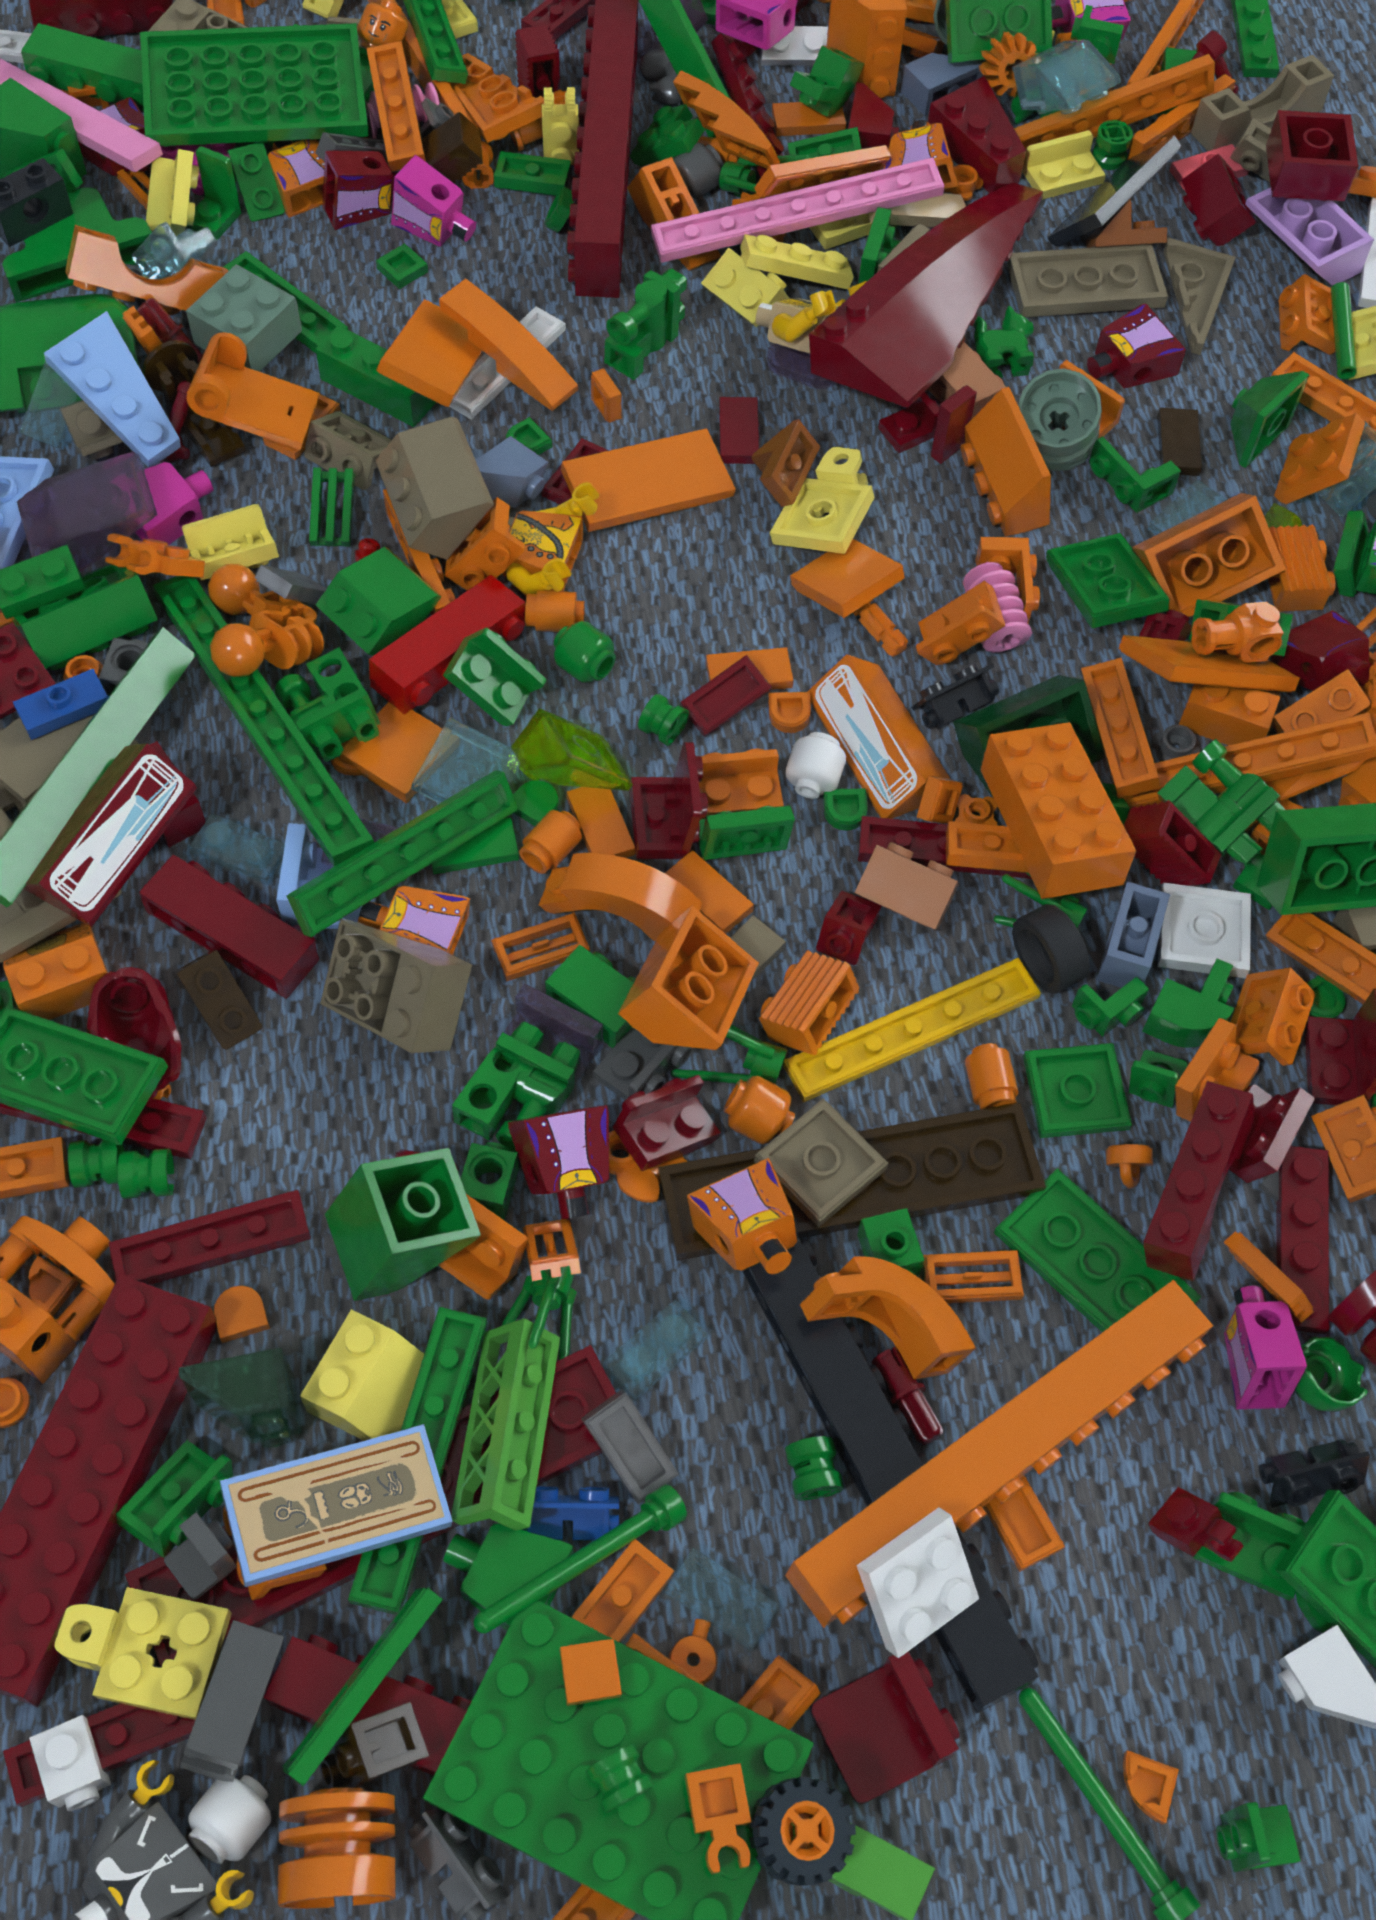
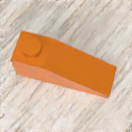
(664, 197)

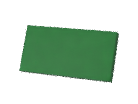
(74, 1076)
(1083, 1252)

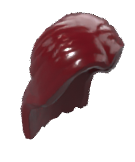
(135, 1012)

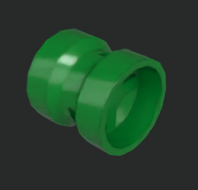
(1112, 144)
(92, 1162)
(140, 1173)
(814, 1468)

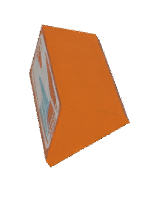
(876, 735)

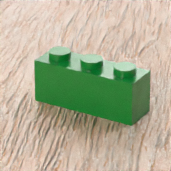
(352, 365)

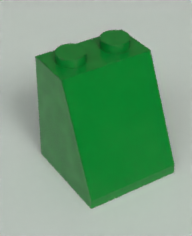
(33, 129)
(400, 1221)

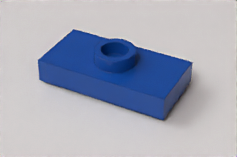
(61, 704)

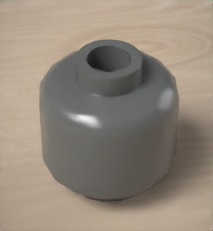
(700, 169)

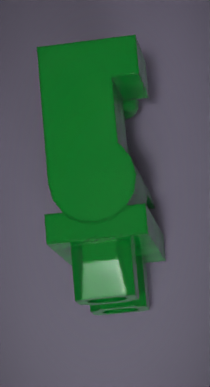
(647, 323)
(334, 716)
(1233, 812)
(518, 1073)

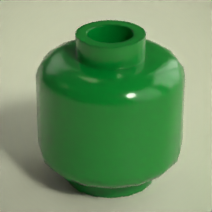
(584, 652)

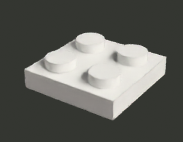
(1203, 927)
(918, 1582)

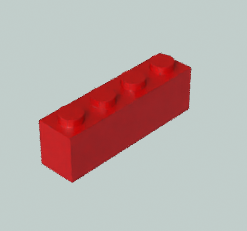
(415, 663)

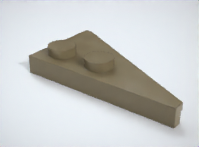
(1198, 284)

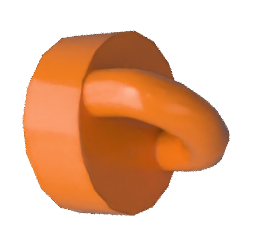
(1129, 1160)

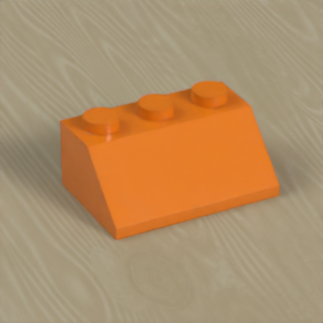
(871, 34)
(1008, 466)
(1212, 554)
(689, 985)

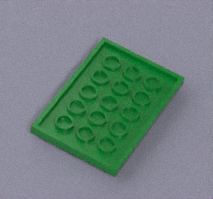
(252, 84)
(525, 1758)

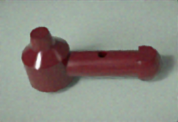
(1215, 46)
(177, 418)

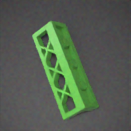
(516, 1423)

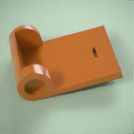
(248, 398)

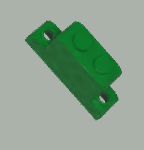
(44, 259)

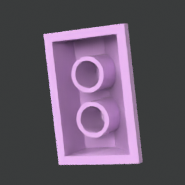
(1316, 233)

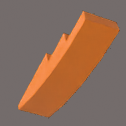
(731, 125)
(508, 342)

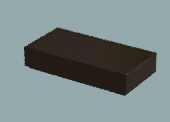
(1180, 439)

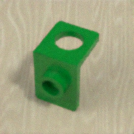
(1153, 1082)

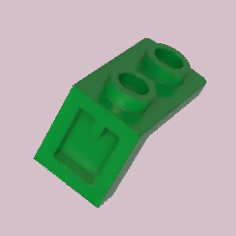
(256, 181)
(221, 201)
(1128, 485)
(1257, 1837)

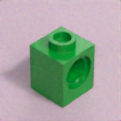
(496, 1159)

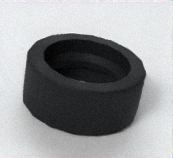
(1051, 948)

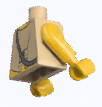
(795, 318)

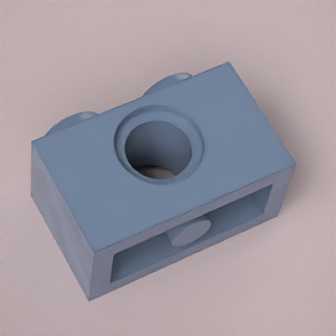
(1133, 935)

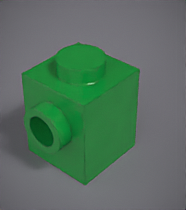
(892, 1239)

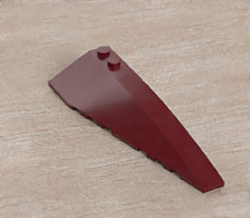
(915, 311)

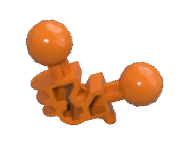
(278, 628)

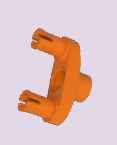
(74, 1249)

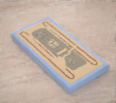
(334, 1505)

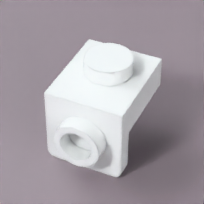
(69, 1764)

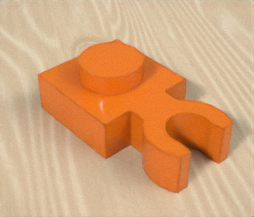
(718, 1806)

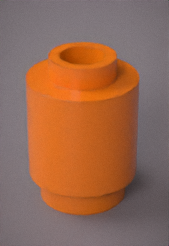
(553, 610)
(550, 841)
(991, 1076)

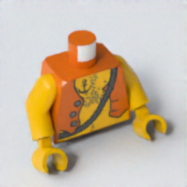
(551, 542)

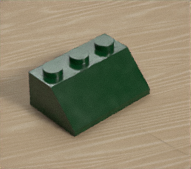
(1045, 704)

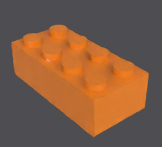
(1057, 810)

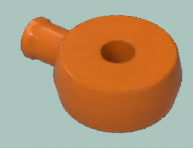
(696, 1646)

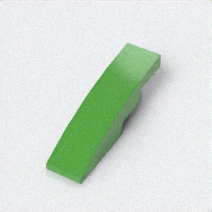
(883, 1875)

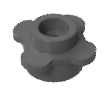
(1176, 735)

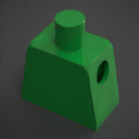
(503, 1563)

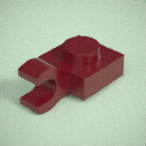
(1193, 1523)

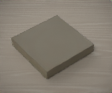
(822, 1162)

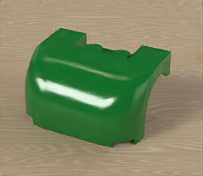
(37, 326)

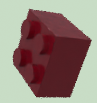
(1311, 155)

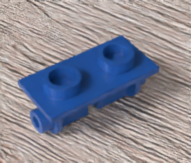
(587, 1511)

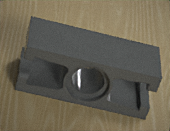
(232, 1702)

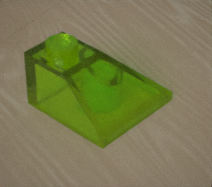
(567, 754)

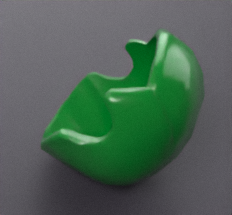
(1343, 1374)

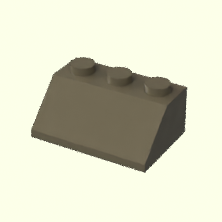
(434, 486)

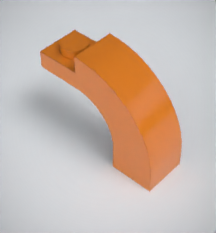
(620, 888)
(900, 1306)

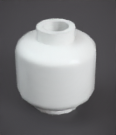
(815, 764)
(229, 1819)

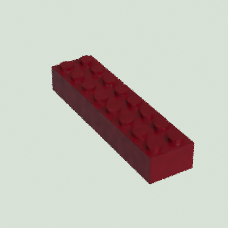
(87, 1467)

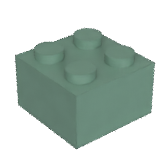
(249, 309)

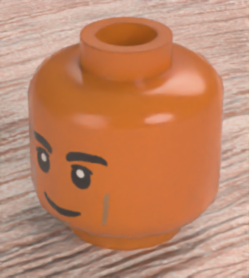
(381, 24)

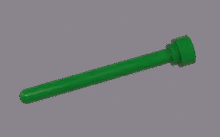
(661, 1510)
(1169, 1897)

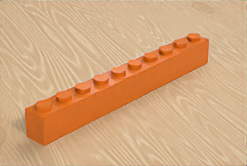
(1008, 1445)

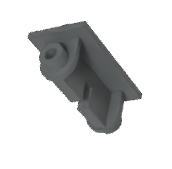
(474, 1880)

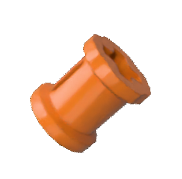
(486, 171)

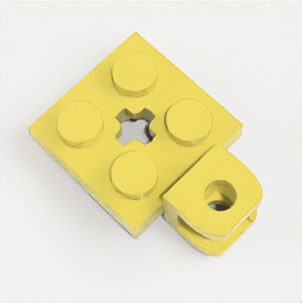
(836, 492)
(123, 1642)

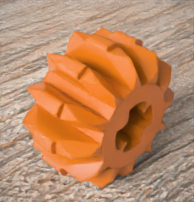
(1010, 50)

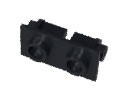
(970, 687)
(1333, 1467)

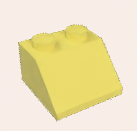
(364, 1379)

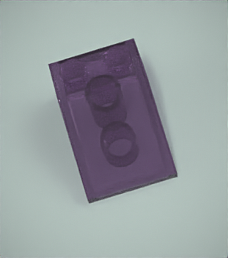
(87, 507)

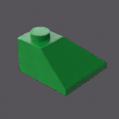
(1265, 413)

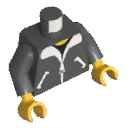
(148, 1868)

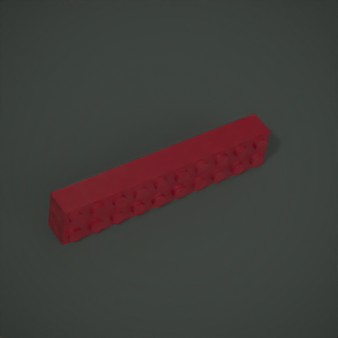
(604, 149)

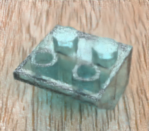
(1064, 77)

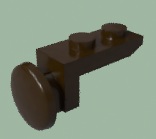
(164, 370)

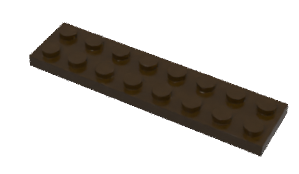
(930, 1170)

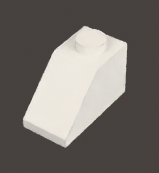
(1330, 1679)

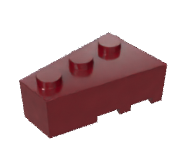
(980, 134)

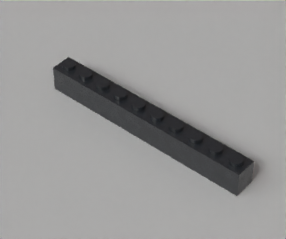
(880, 1456)

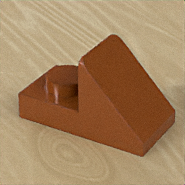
(1119, 231)
(786, 461)

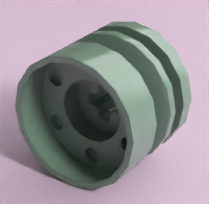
(1062, 400)

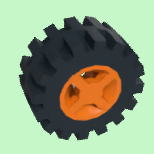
(820, 1831)

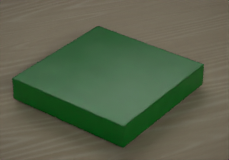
(1076, 1090)

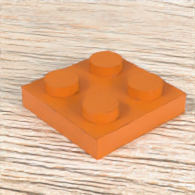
(1319, 459)

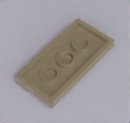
(1086, 280)

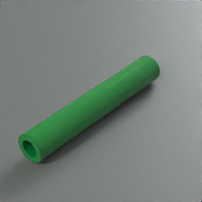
(1343, 330)

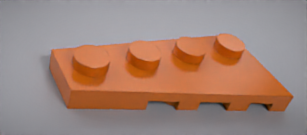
(494, 101)

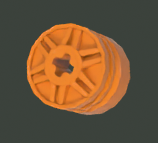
(336, 1849)

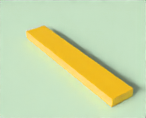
(911, 1029)

